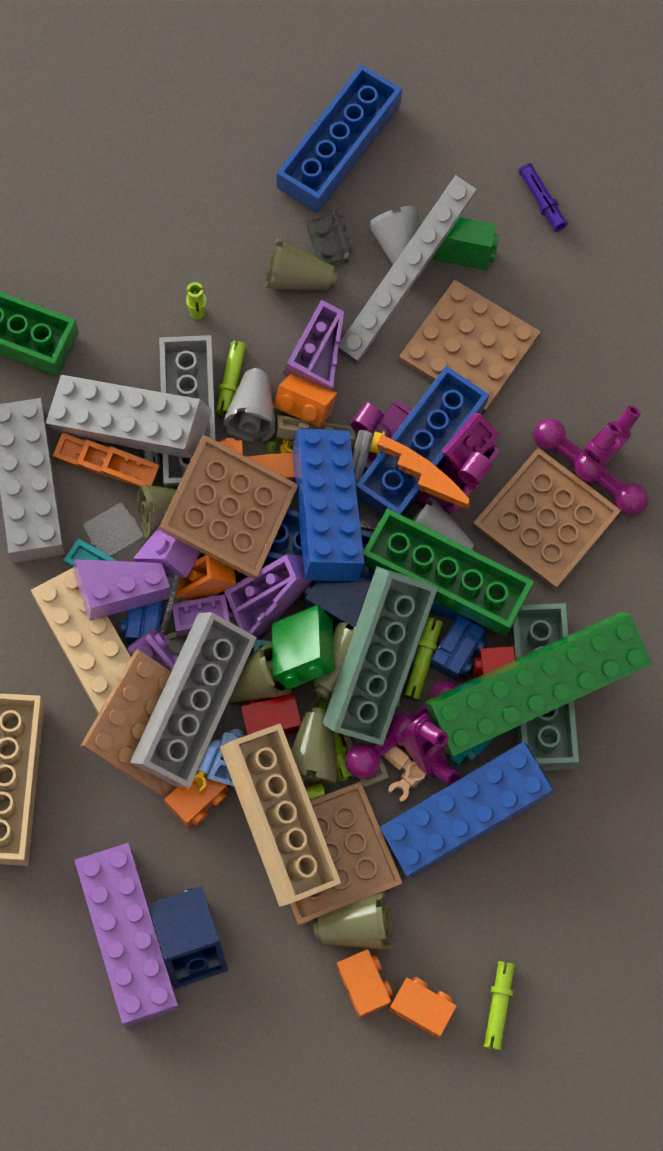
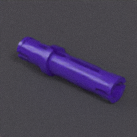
(547, 205)

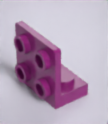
(474, 436)

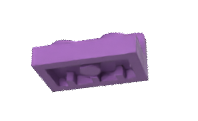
(187, 611)
(156, 647)

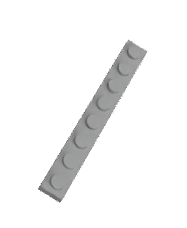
(407, 268)

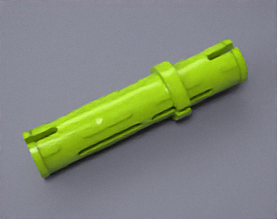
(231, 377)
(427, 647)
(499, 1005)

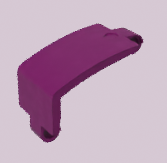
(468, 478)

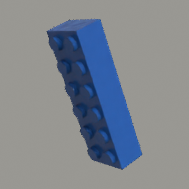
(339, 138)
(425, 431)
(327, 505)
(467, 810)

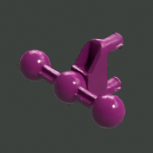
(592, 463)
(420, 739)

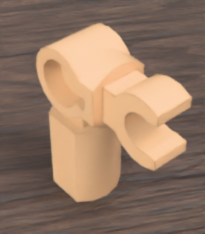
(412, 774)

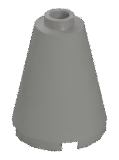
(395, 230)
(251, 408)
(437, 520)

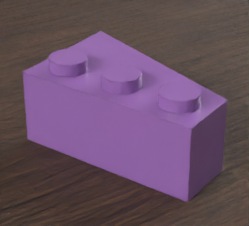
(318, 347)
(173, 554)
(119, 585)
(265, 599)

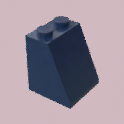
(338, 599)
(188, 937)

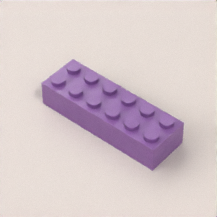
(126, 935)

